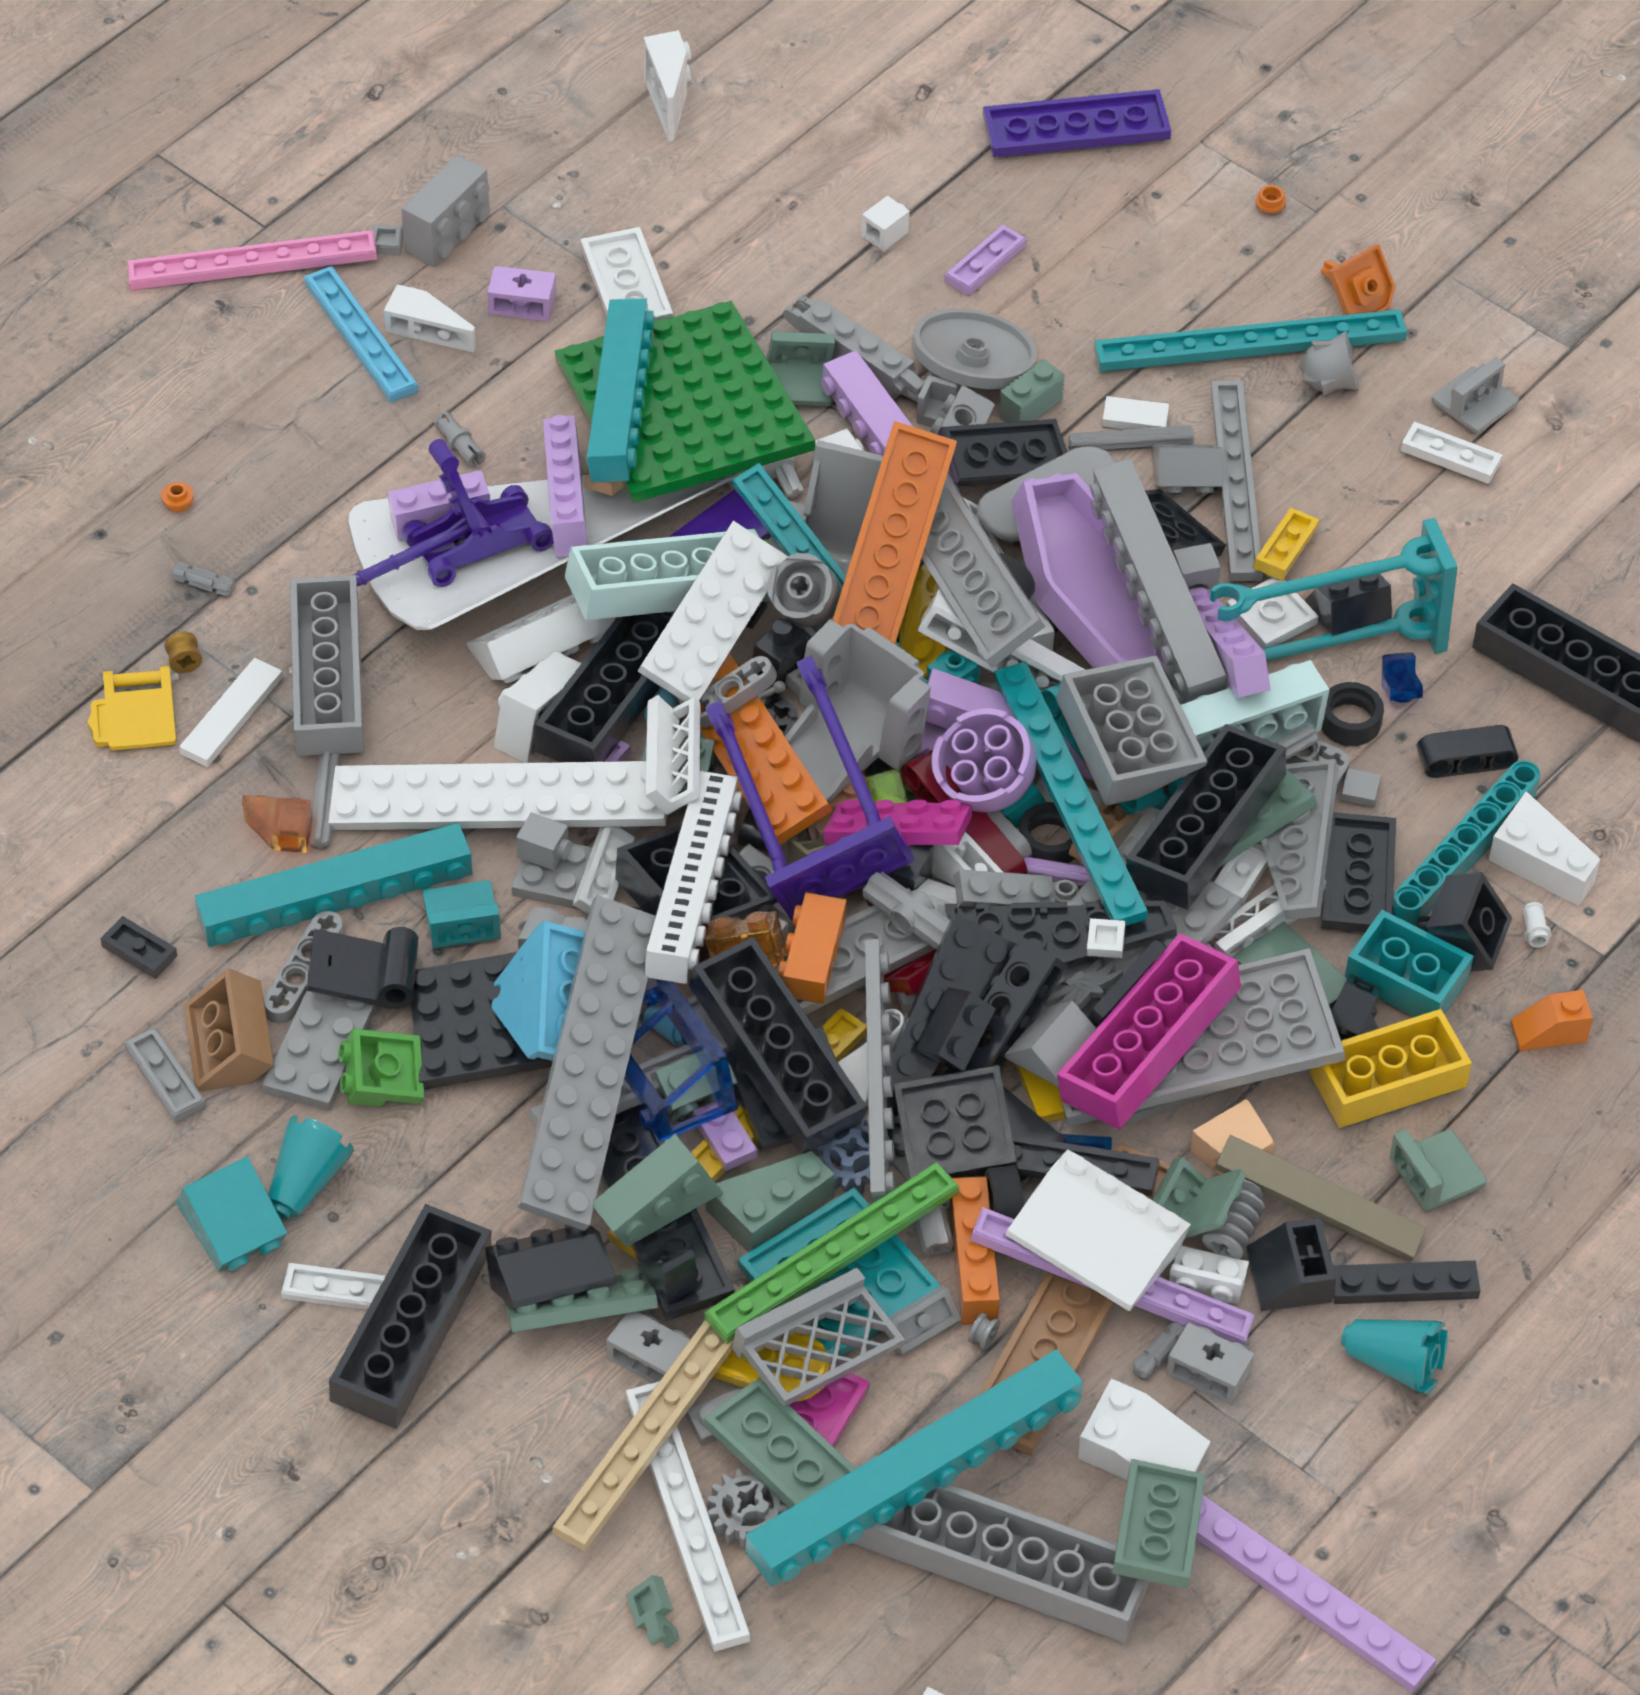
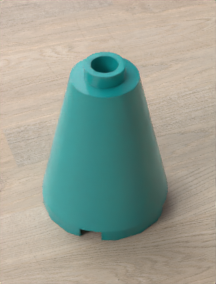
(305, 1165)
(1399, 1349)

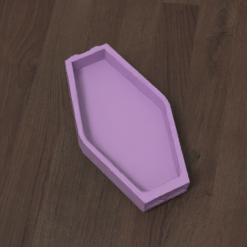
(1077, 571)

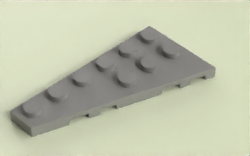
(1300, 849)

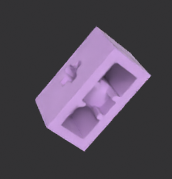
(521, 293)

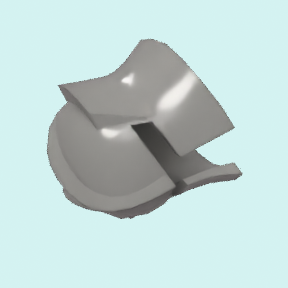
(1329, 365)

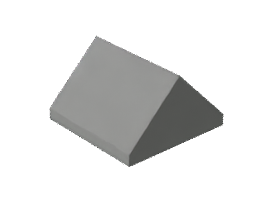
(1051, 1040)

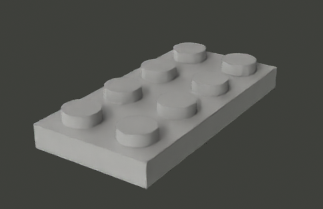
(308, 1059)

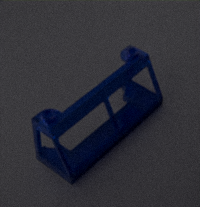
(703, 1044)

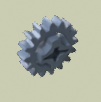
(852, 1154)

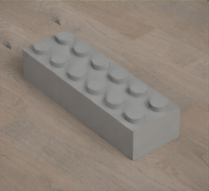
(326, 665)

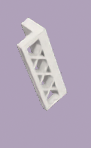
(666, 758)
(1255, 923)

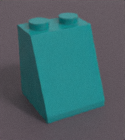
(232, 1215)

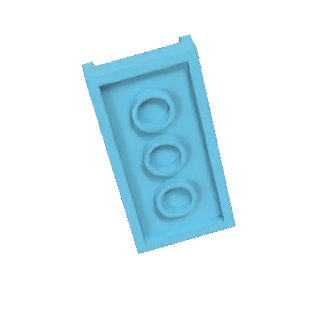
(538, 988)

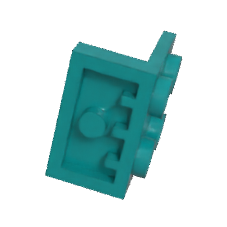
(462, 914)

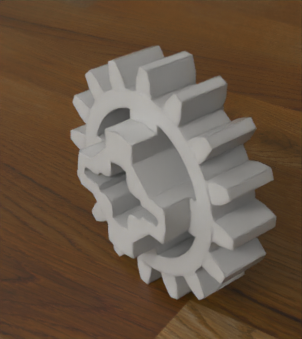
(743, 1494)

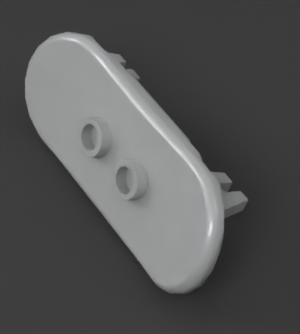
(996, 508)

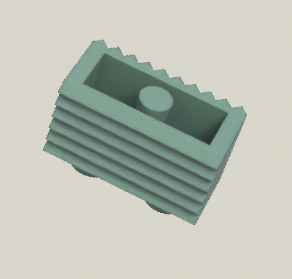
(1032, 393)

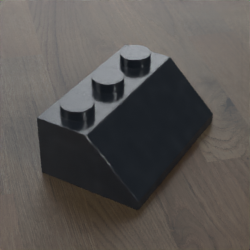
(548, 1265)

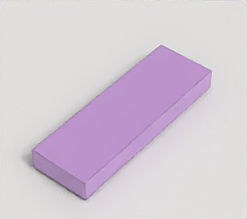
(985, 260)

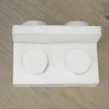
(1210, 1274)

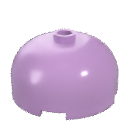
(988, 758)

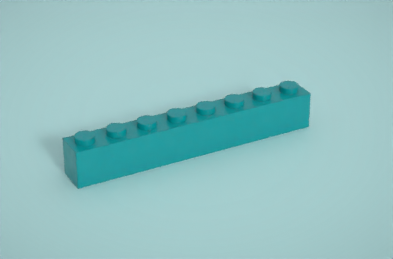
(620, 390)
(333, 884)

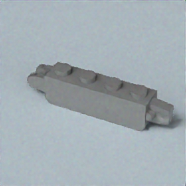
(888, 364)

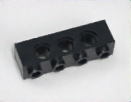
(1025, 1000)

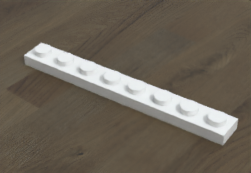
(694, 1537)

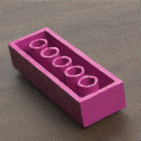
(1149, 1031)

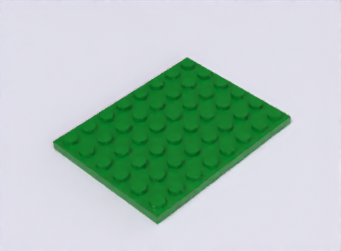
(707, 402)

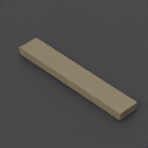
(1322, 1198)

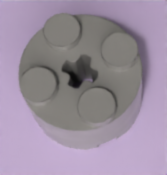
(795, 574)

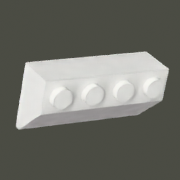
(534, 638)

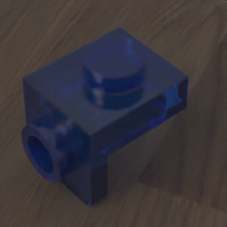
(1400, 677)

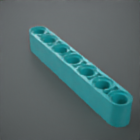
(1465, 843)

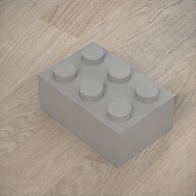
(445, 210)

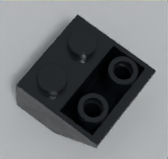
(1292, 1266)

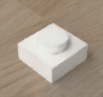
(1106, 938)

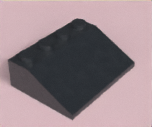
(644, 869)

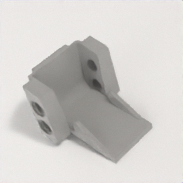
(838, 498)
(875, 697)

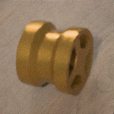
(183, 652)

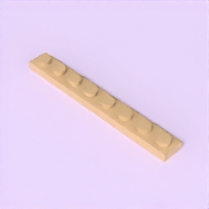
(642, 1438)

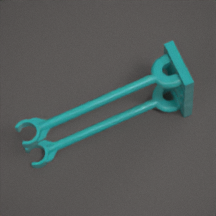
(1432, 600)

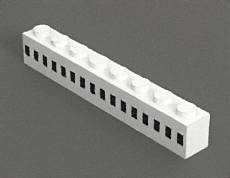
(692, 879)

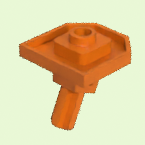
(1362, 281)

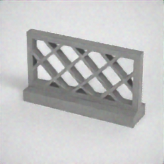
(807, 1310)

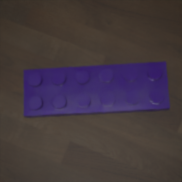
(1076, 123)

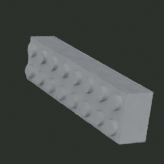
(1156, 582)
(1013, 1558)

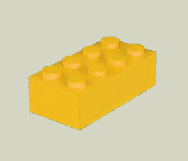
(1393, 1069)

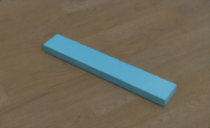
(361, 334)

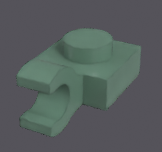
(649, 1607)

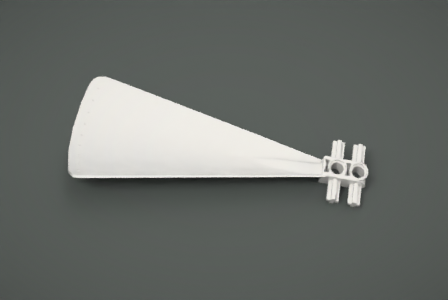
(423, 606)

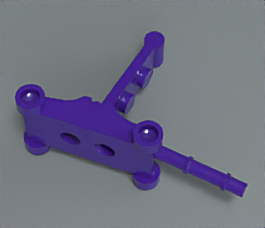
(484, 524)

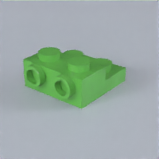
(381, 1068)

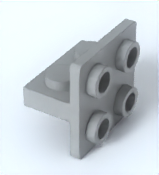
(1477, 396)

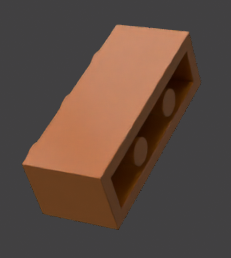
(813, 946)

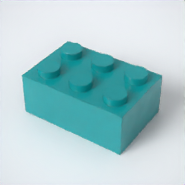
(1409, 965)

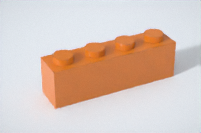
(973, 1262)

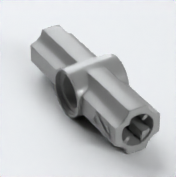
(906, 910)

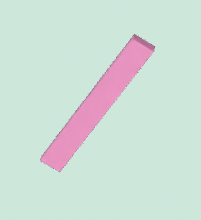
(251, 260)

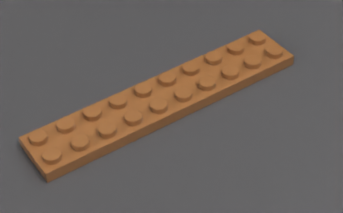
(1059, 1318)

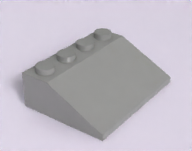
(1129, 728)

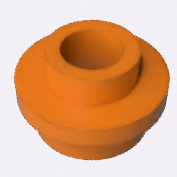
(1271, 199)
(177, 496)

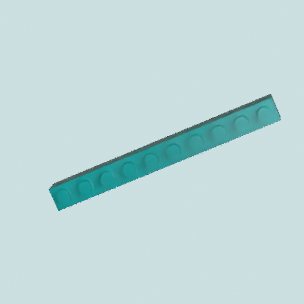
(913, 1468)

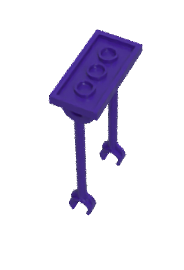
(852, 858)

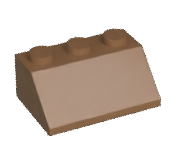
(228, 1032)

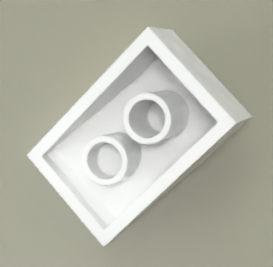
(667, 77)
(1137, 1427)

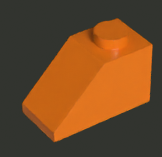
(1553, 1021)

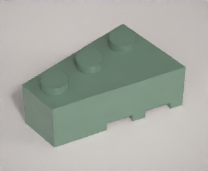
(656, 1192)
(771, 1198)

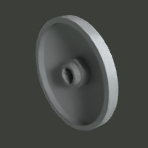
(973, 348)

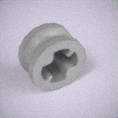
(983, 1331)

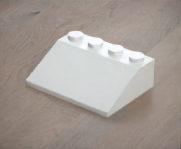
(1099, 1230)

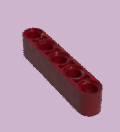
(981, 828)

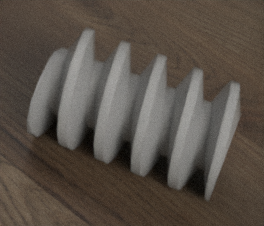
(1242, 1218)

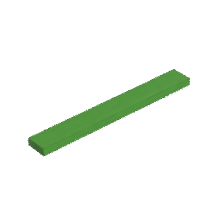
(833, 1250)

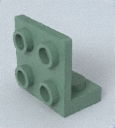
(1435, 1167)

